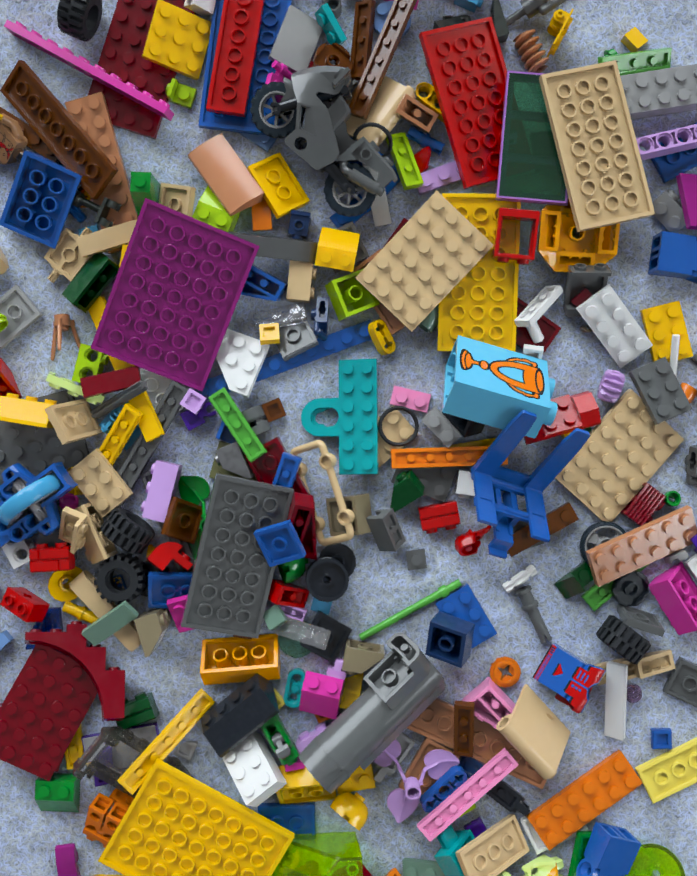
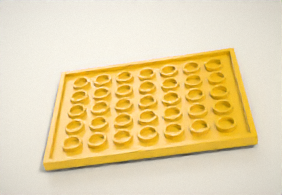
(192, 831)

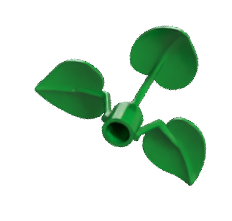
(194, 490)

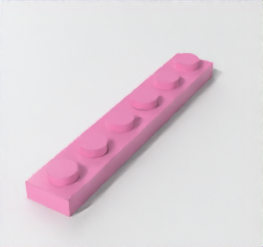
(467, 794)

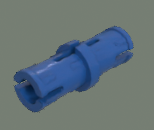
(425, 140)

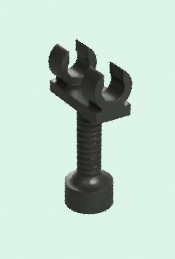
(102, 211)

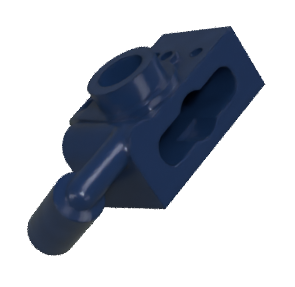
(320, 318)

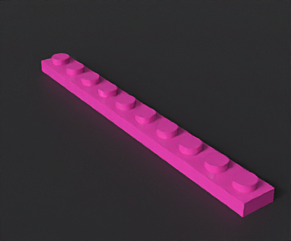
(95, 72)

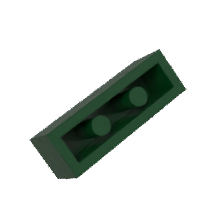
(91, 281)

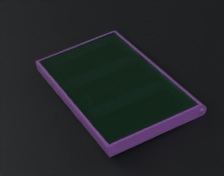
(528, 155)

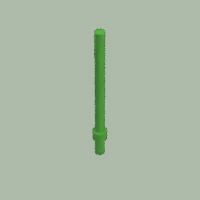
(442, 591)

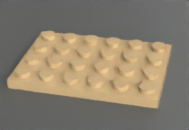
(424, 261)
(618, 457)

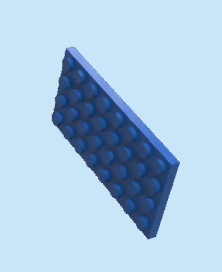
(272, 19)

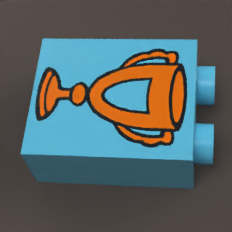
(496, 385)

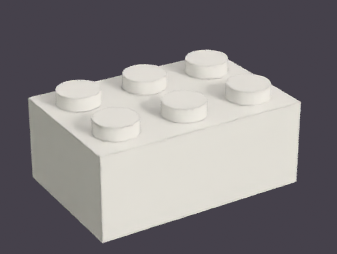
(254, 770)

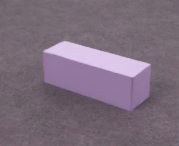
(293, 612)

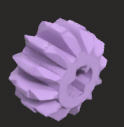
(611, 386)

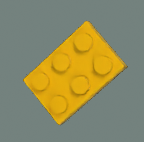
(279, 185)
(660, 325)

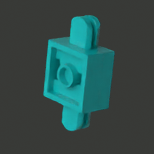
(451, 842)

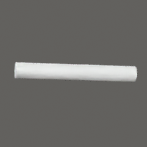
(674, 352)

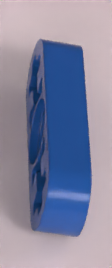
(429, 795)

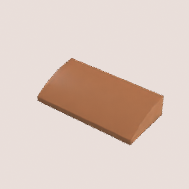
(226, 175)

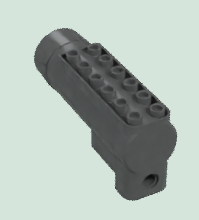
(396, 695)

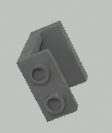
(580, 276)

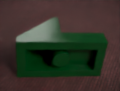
(575, 580)

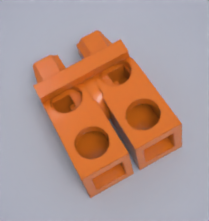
(102, 821)

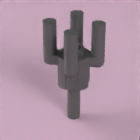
(533, 7)

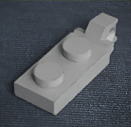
(406, 745)

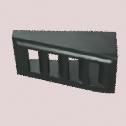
(499, 21)

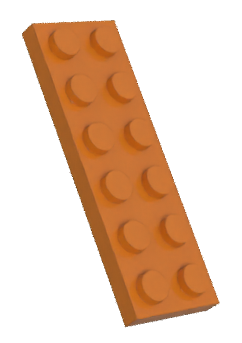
(584, 799)

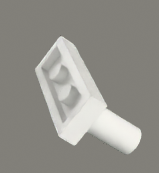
(535, 309)

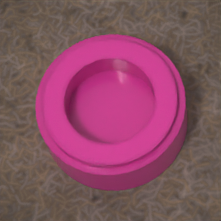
(69, 500)

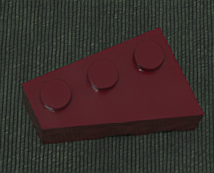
(303, 519)

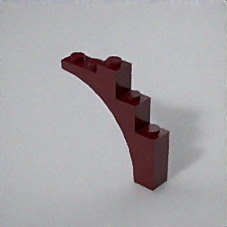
(108, 683)

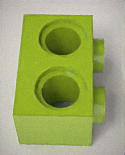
(85, 363)

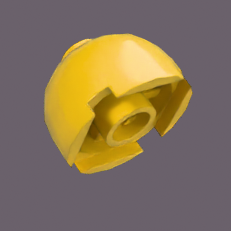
(351, 808)

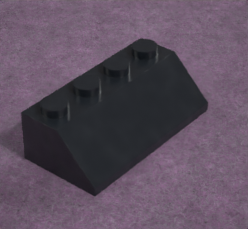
(240, 714)

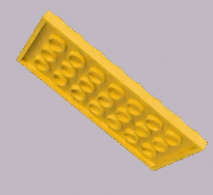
(487, 297)

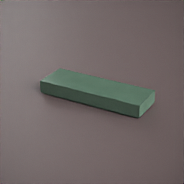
(110, 623)

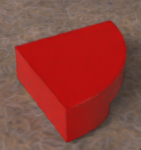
(423, 158)

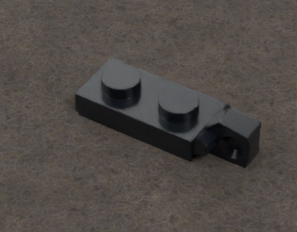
(509, 798)

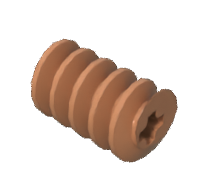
(530, 51)

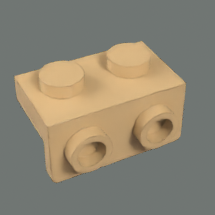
(73, 528)

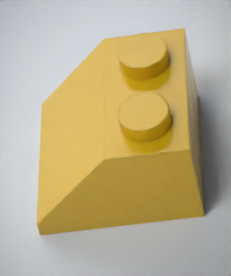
(337, 249)

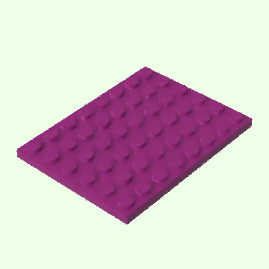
(174, 295)

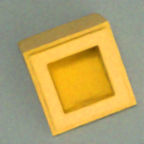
(634, 40)

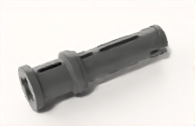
(530, 606)

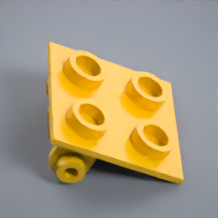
(558, 27)

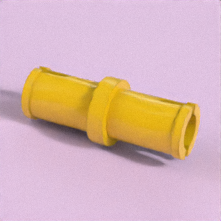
(81, 613)

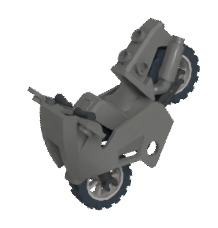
(325, 133)

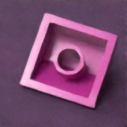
(321, 694)

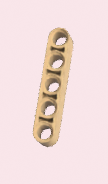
(85, 589)

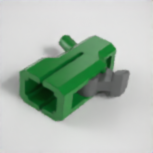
(280, 741)

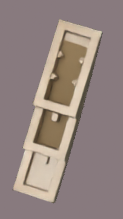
(105, 239)
(649, 665)

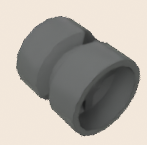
(256, 414)

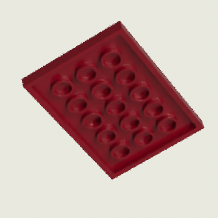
(44, 711)

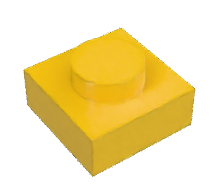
(269, 333)

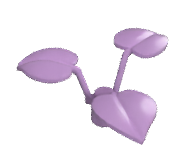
(405, 801)

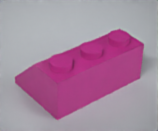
(677, 597)

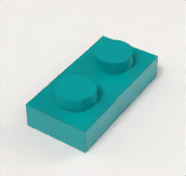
(330, 25)

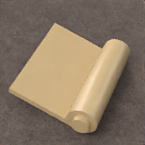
(382, 111)
(535, 733)

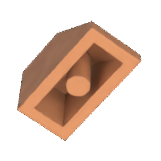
(416, 113)

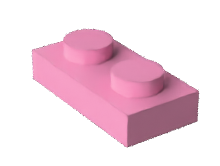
(410, 399)

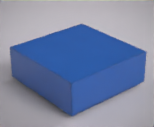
(661, 738)

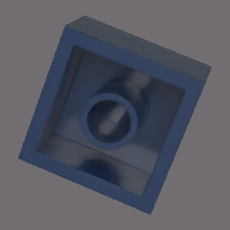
(450, 639)

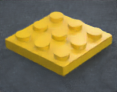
(177, 40)

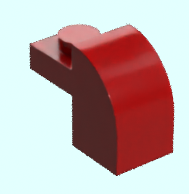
(165, 553)

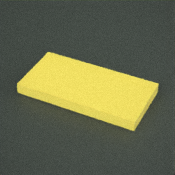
(670, 771)

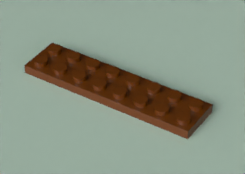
(58, 129)

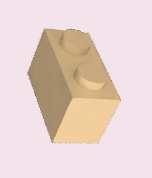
(300, 281)

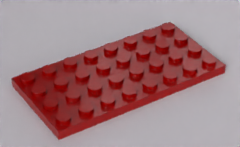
(471, 92)

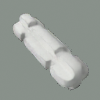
(519, 578)

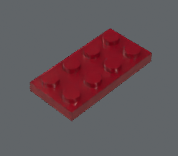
(266, 465)

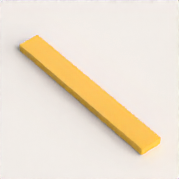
(149, 423)

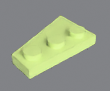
(72, 388)

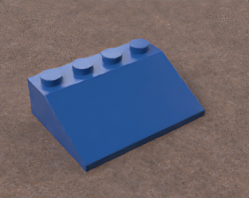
(40, 199)

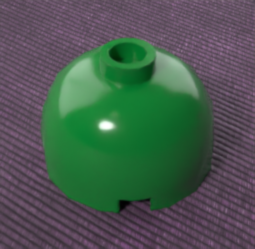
(292, 570)

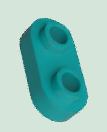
(294, 686)

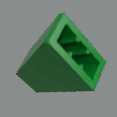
(144, 186)

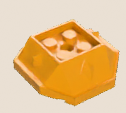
(561, 249)

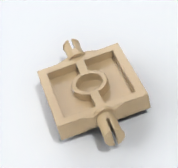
(66, 257)

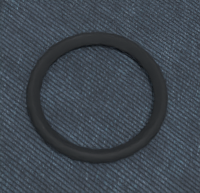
(372, 124)
(406, 410)

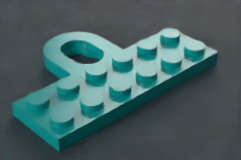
(357, 417)

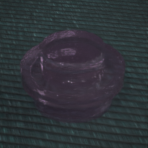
(634, 693)

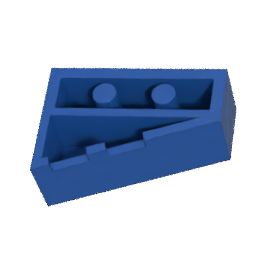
(263, 285)

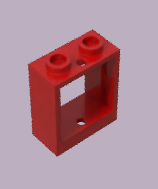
(518, 215)

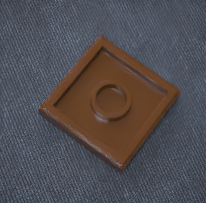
(182, 520)

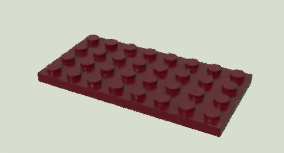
(123, 57)

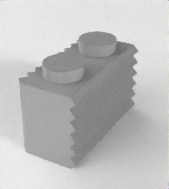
(441, 427)

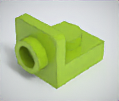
(181, 94)

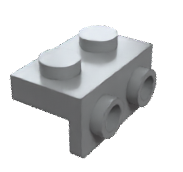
(669, 211)

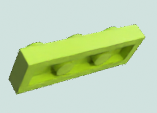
(405, 162)

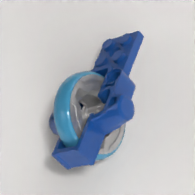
(34, 499)

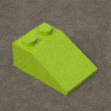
(213, 213)

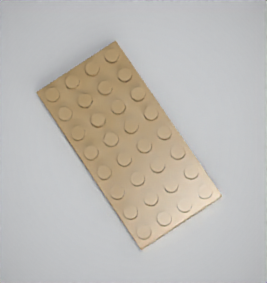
(596, 145)

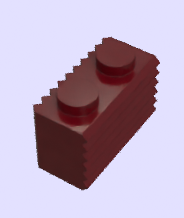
(644, 505)

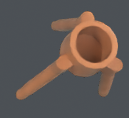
(61, 324)

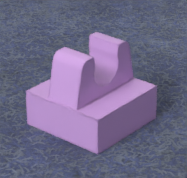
(193, 401)
(336, 669)

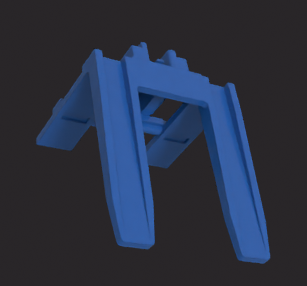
(492, 478)

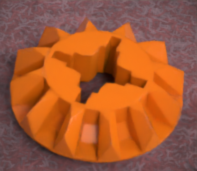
(506, 680)

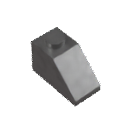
(233, 460)

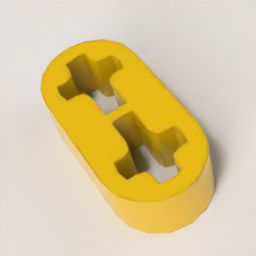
(381, 337)

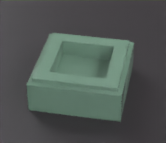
(274, 617)

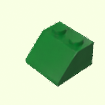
(59, 793)

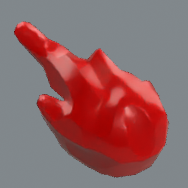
(467, 543)

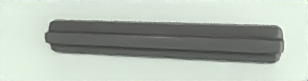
(119, 399)

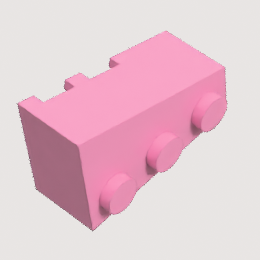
(490, 702)

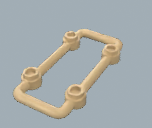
(345, 516)

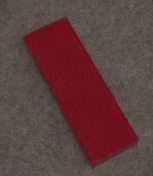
(110, 381)

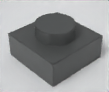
(416, 559)

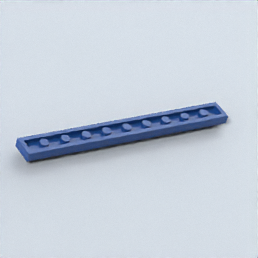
(275, 364)

